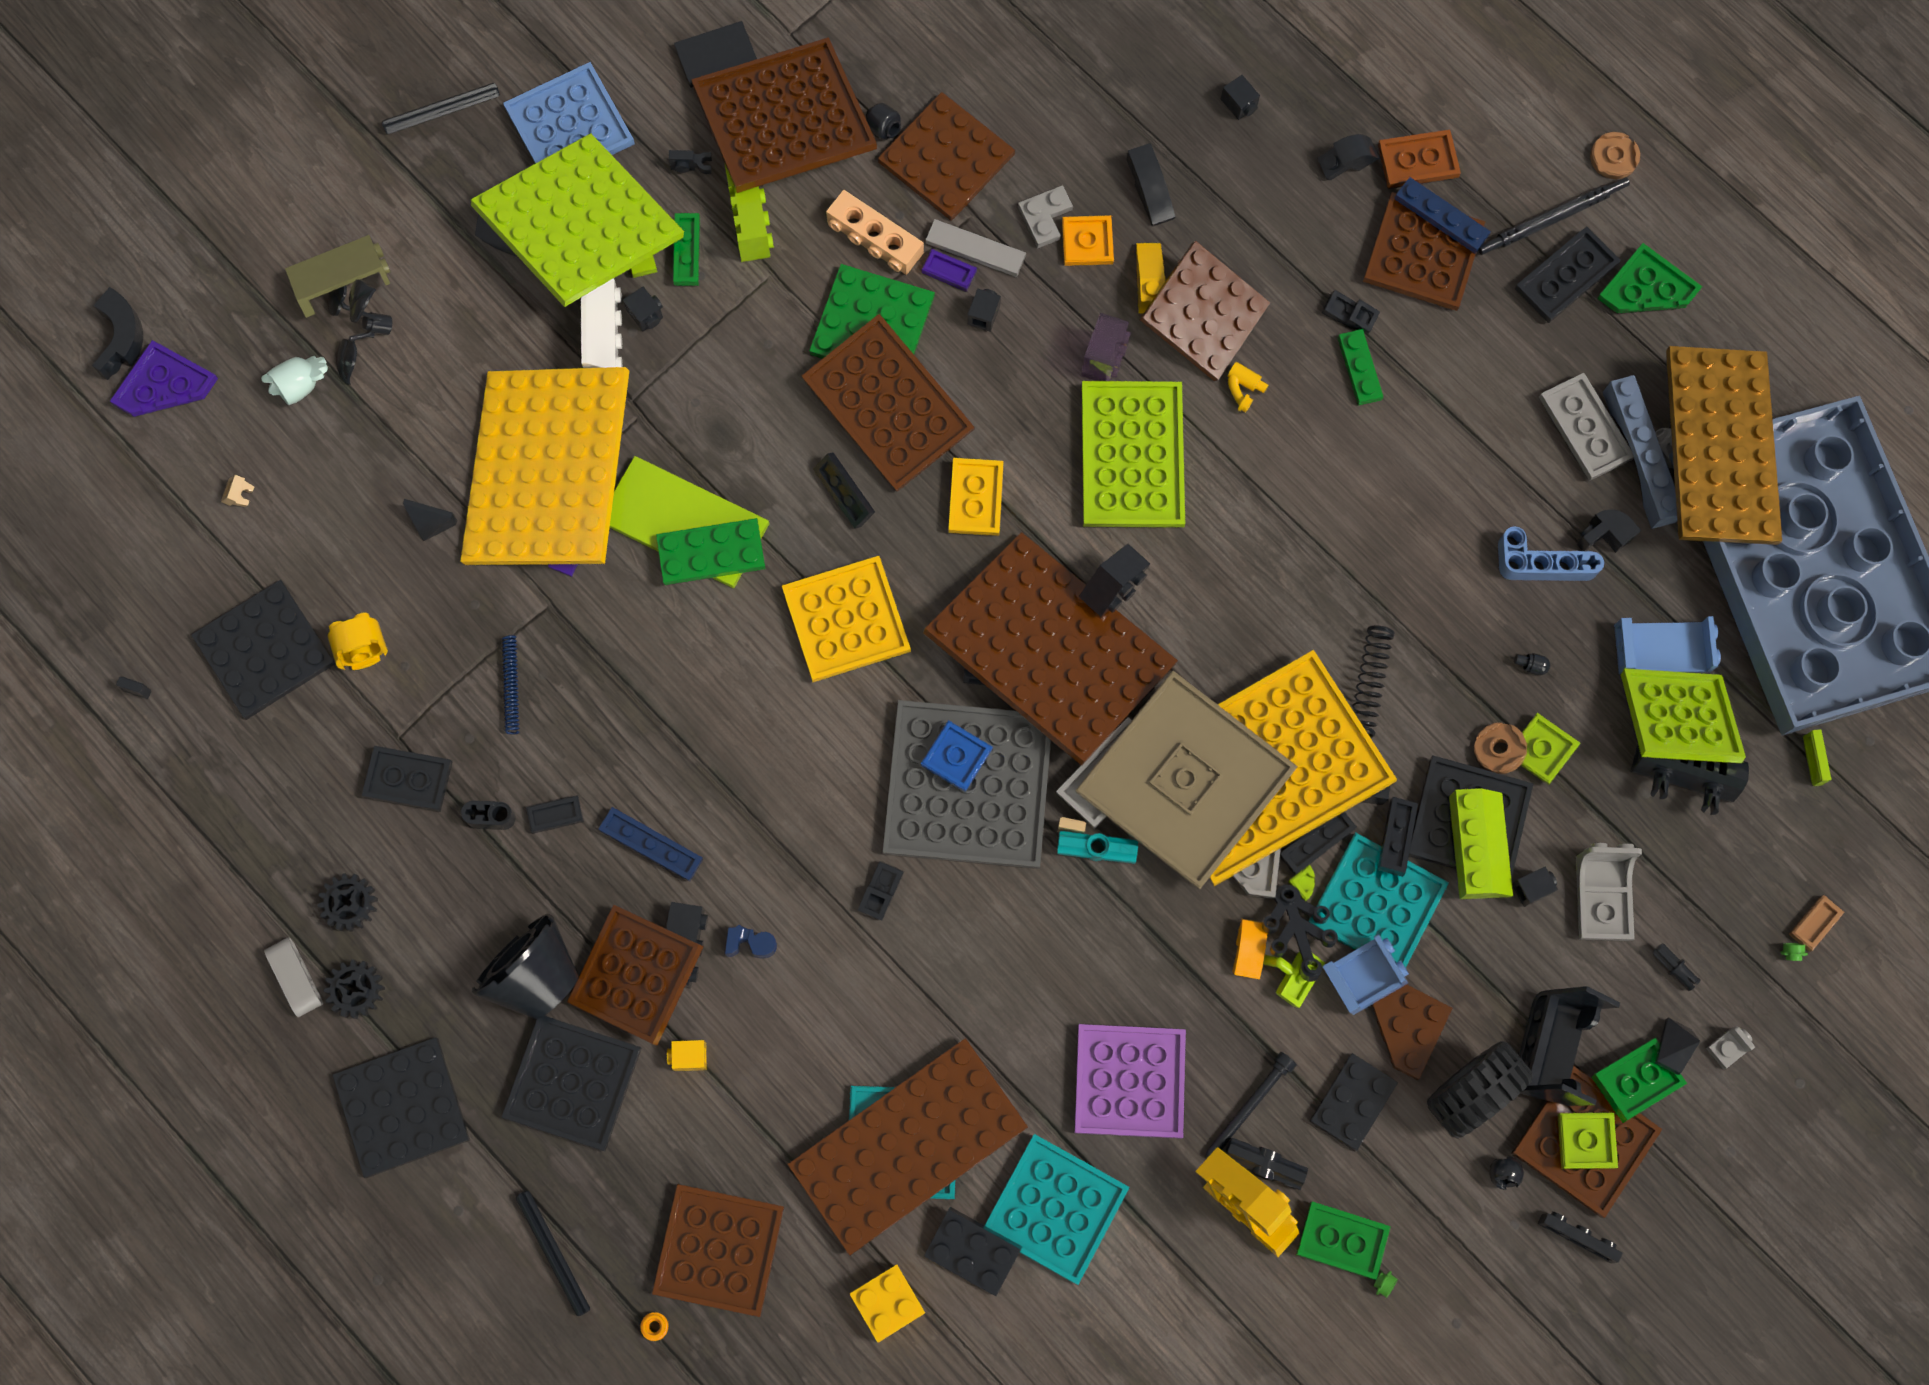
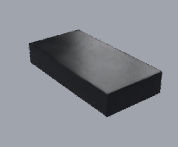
(555, 814)

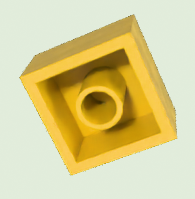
(887, 1303)

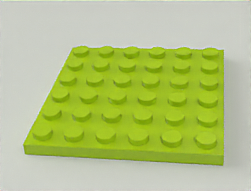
(577, 219)

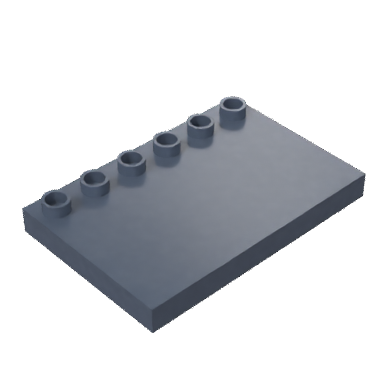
(1845, 596)

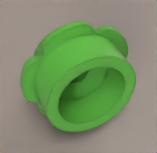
(1794, 951)
(1385, 1284)

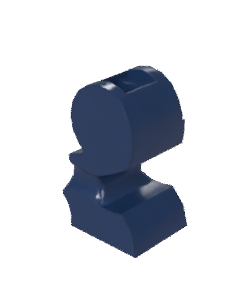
(762, 945)

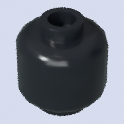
(883, 121)

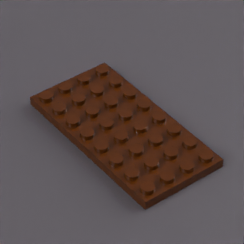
(907, 1146)

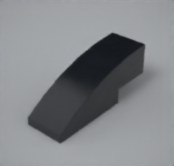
(1150, 184)

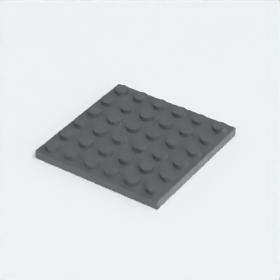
(998, 814)

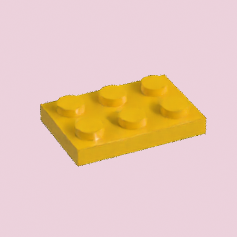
(976, 496)

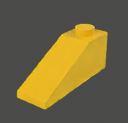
(1149, 273)

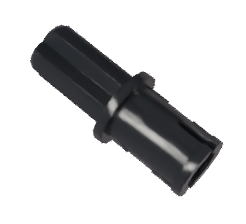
(1676, 967)

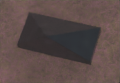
(428, 519)
(1676, 1046)

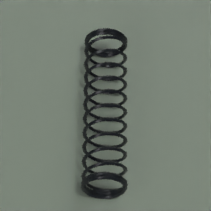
(1371, 732)

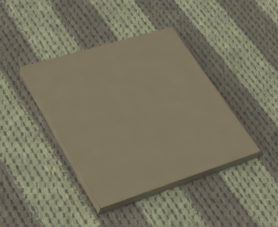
(1186, 779)

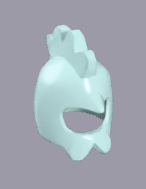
(295, 378)

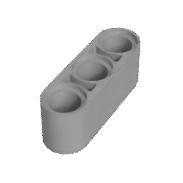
(293, 977)

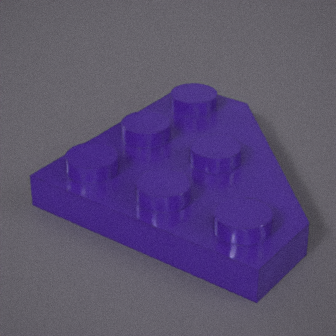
(161, 382)

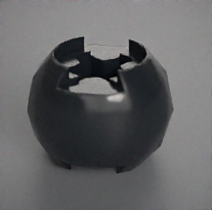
(1506, 1173)

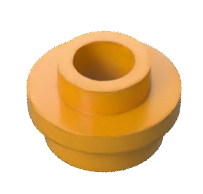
(645, 1326)

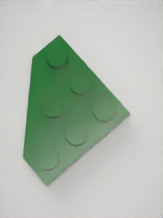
(1649, 284)

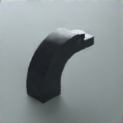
(127, 333)

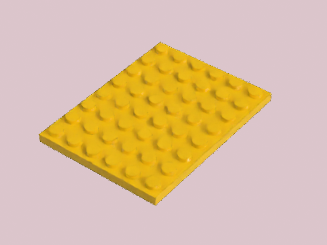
(545, 467)
(1316, 729)

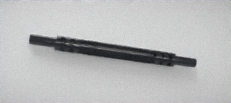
(1553, 215)

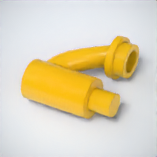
(1242, 375)

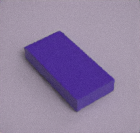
(949, 270)

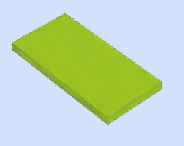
(659, 502)

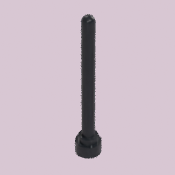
(1282, 1066)

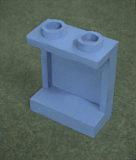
(1367, 974)

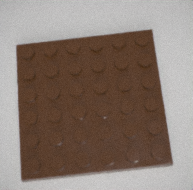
(783, 114)

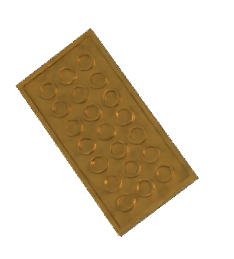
(1723, 445)

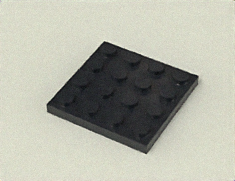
(263, 649)
(1433, 824)
(572, 1082)
(401, 1107)

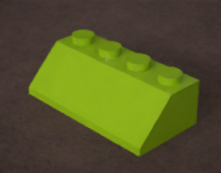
(1480, 844)

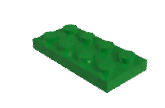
(710, 551)

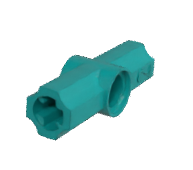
(1080, 846)

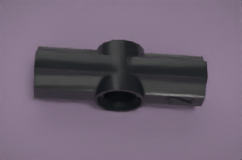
(1267, 1164)

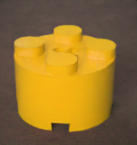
(356, 642)

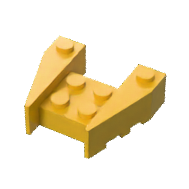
(1250, 1201)

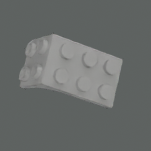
(1606, 892)

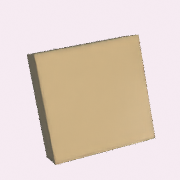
(1071, 825)

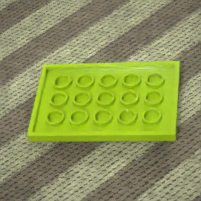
(1132, 454)

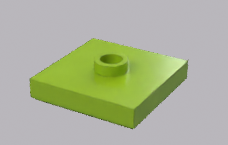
(1547, 748)
(1587, 1140)

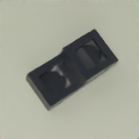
(1350, 313)
(881, 890)

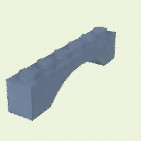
(1657, 486)

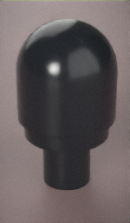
(1533, 663)

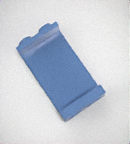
(1667, 646)

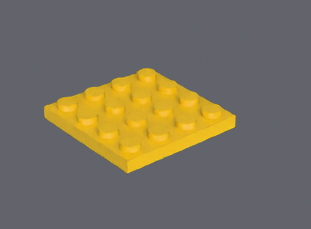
(846, 618)

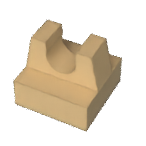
(233, 491)

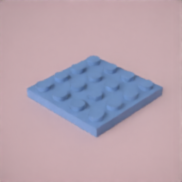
(567, 111)

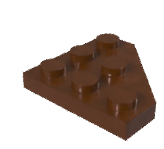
(1410, 1027)

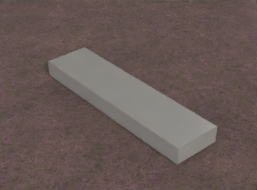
(975, 248)

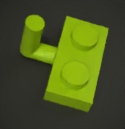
(1293, 986)

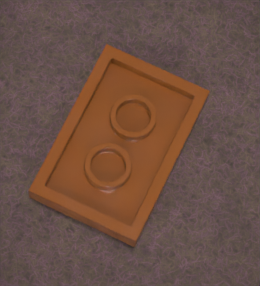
(1419, 156)

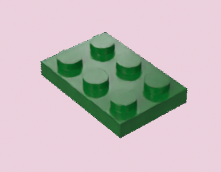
(1637, 1081)
(1343, 1240)

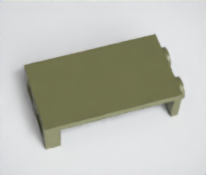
(336, 270)

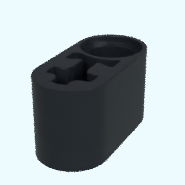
(488, 808)

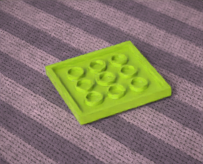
(1682, 716)

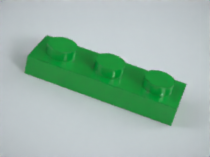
(687, 250)
(1360, 367)

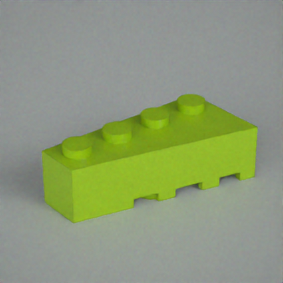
(750, 222)

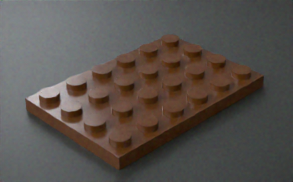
(888, 402)

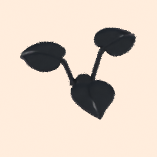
(373, 322)

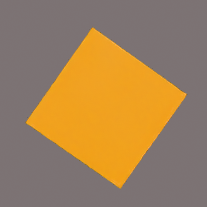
(1087, 240)

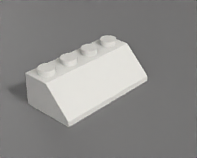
(600, 327)

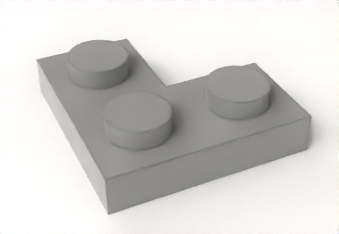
(1039, 213)

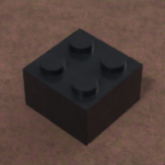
(1115, 580)

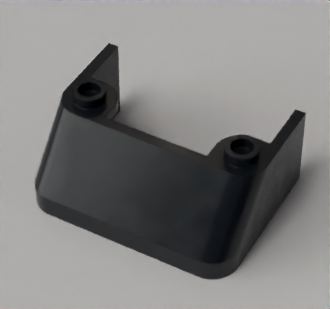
(1554, 1038)

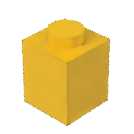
(687, 1055)

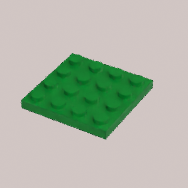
(860, 297)

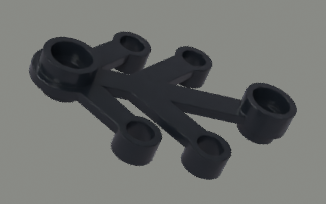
(1299, 927)

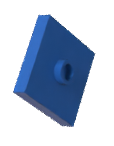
(956, 756)

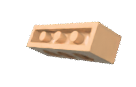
(849, 207)

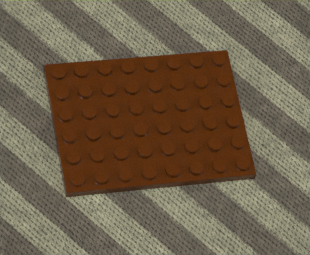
(1048, 650)

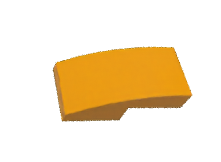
(1251, 949)

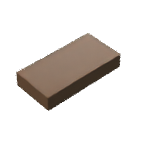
(1816, 923)

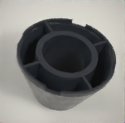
(530, 971)

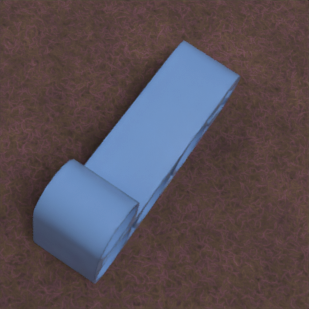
(1549, 560)

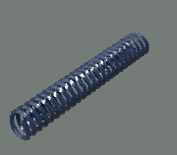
(511, 667)

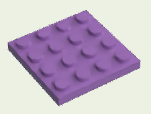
(1130, 1081)

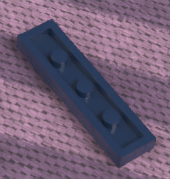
(1442, 215)
(650, 844)

